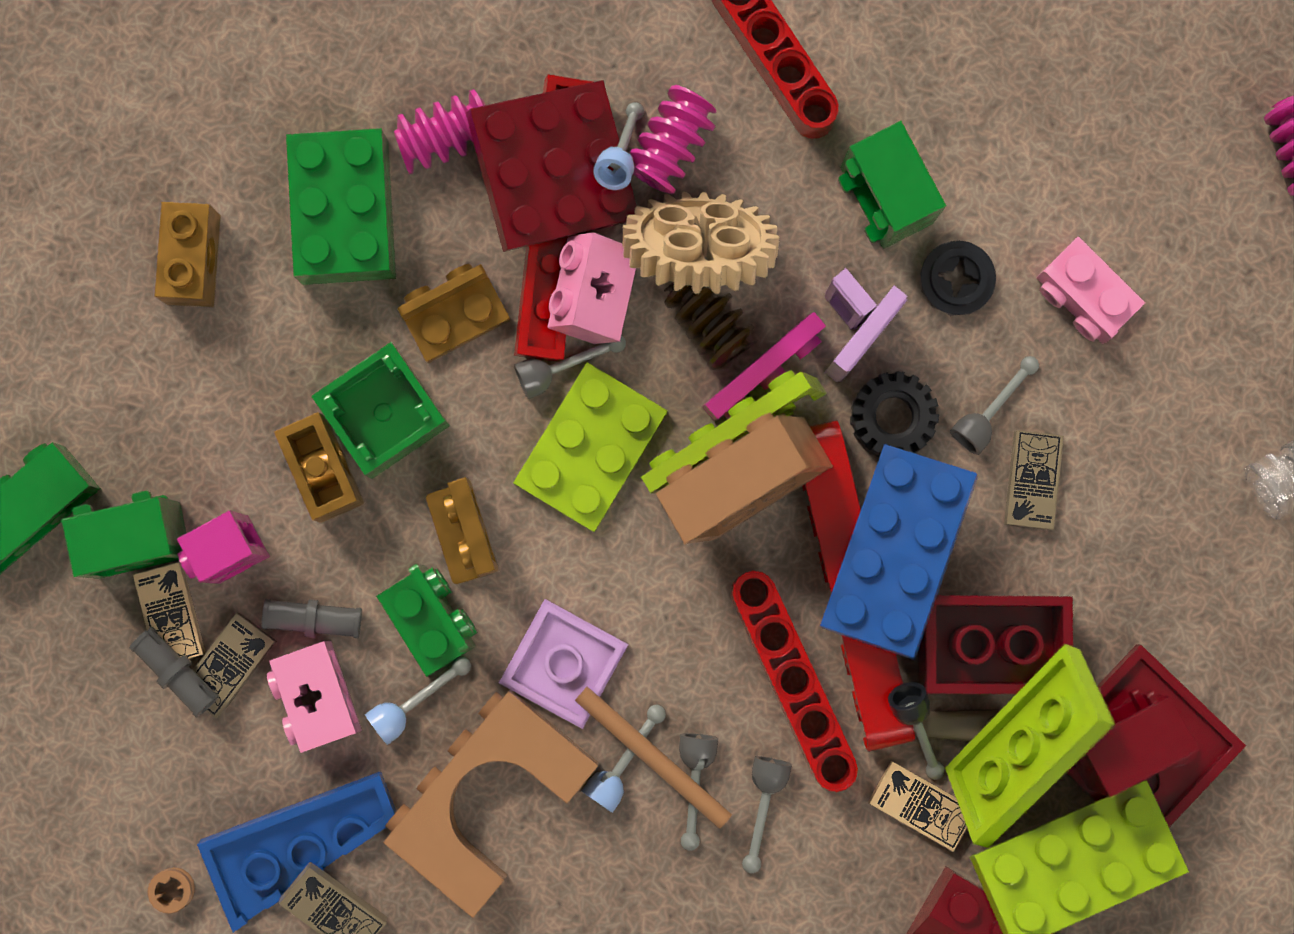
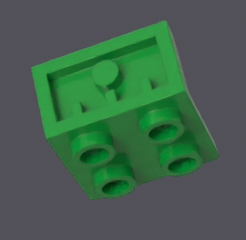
(427, 619)

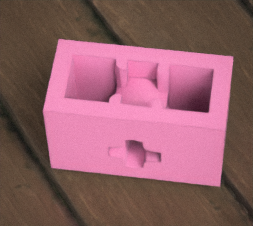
(591, 289)
(321, 671)

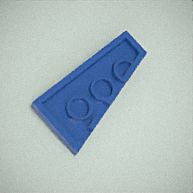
(264, 856)

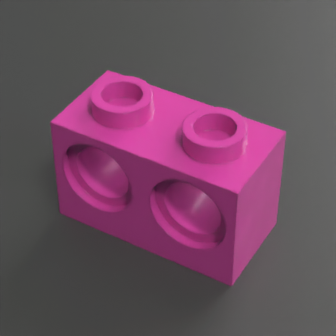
(221, 548)

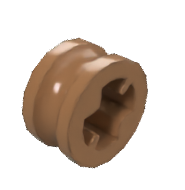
(177, 903)

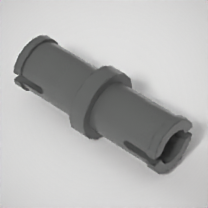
(311, 618)
(174, 671)

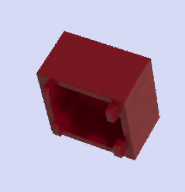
(1140, 744)

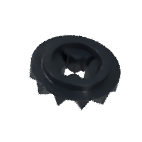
(975, 265)

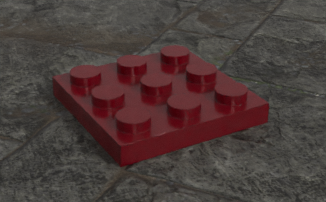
(541, 164)
(1217, 745)

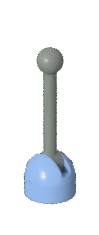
(617, 156)
(390, 719)
(607, 786)

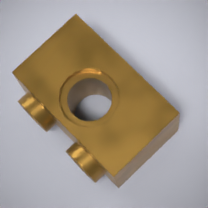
(187, 254)
(319, 467)

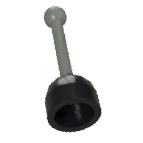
(911, 707)

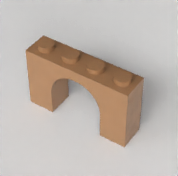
(428, 831)

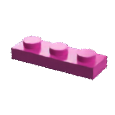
(767, 367)

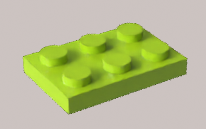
(590, 447)

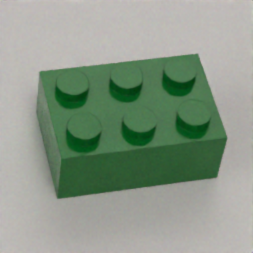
(340, 206)

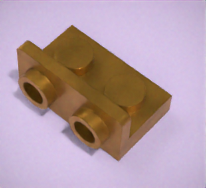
(453, 311)
(462, 532)

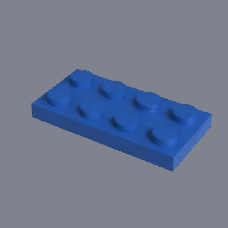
(899, 551)

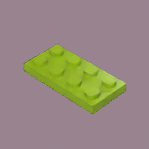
(1028, 746)
(1079, 863)

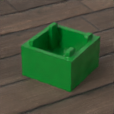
(891, 185)
(380, 411)
(124, 536)

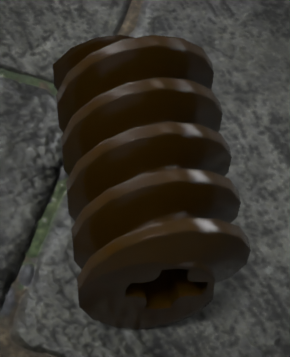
(712, 322)

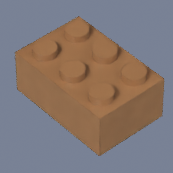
(742, 477)

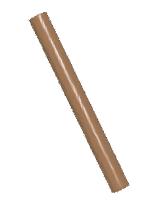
(653, 757)

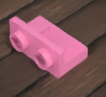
(1089, 292)

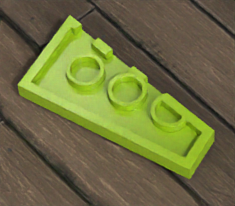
(780, 400)

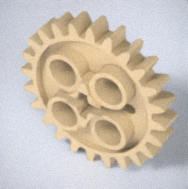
(673, 248)

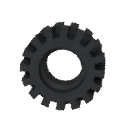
(901, 387)

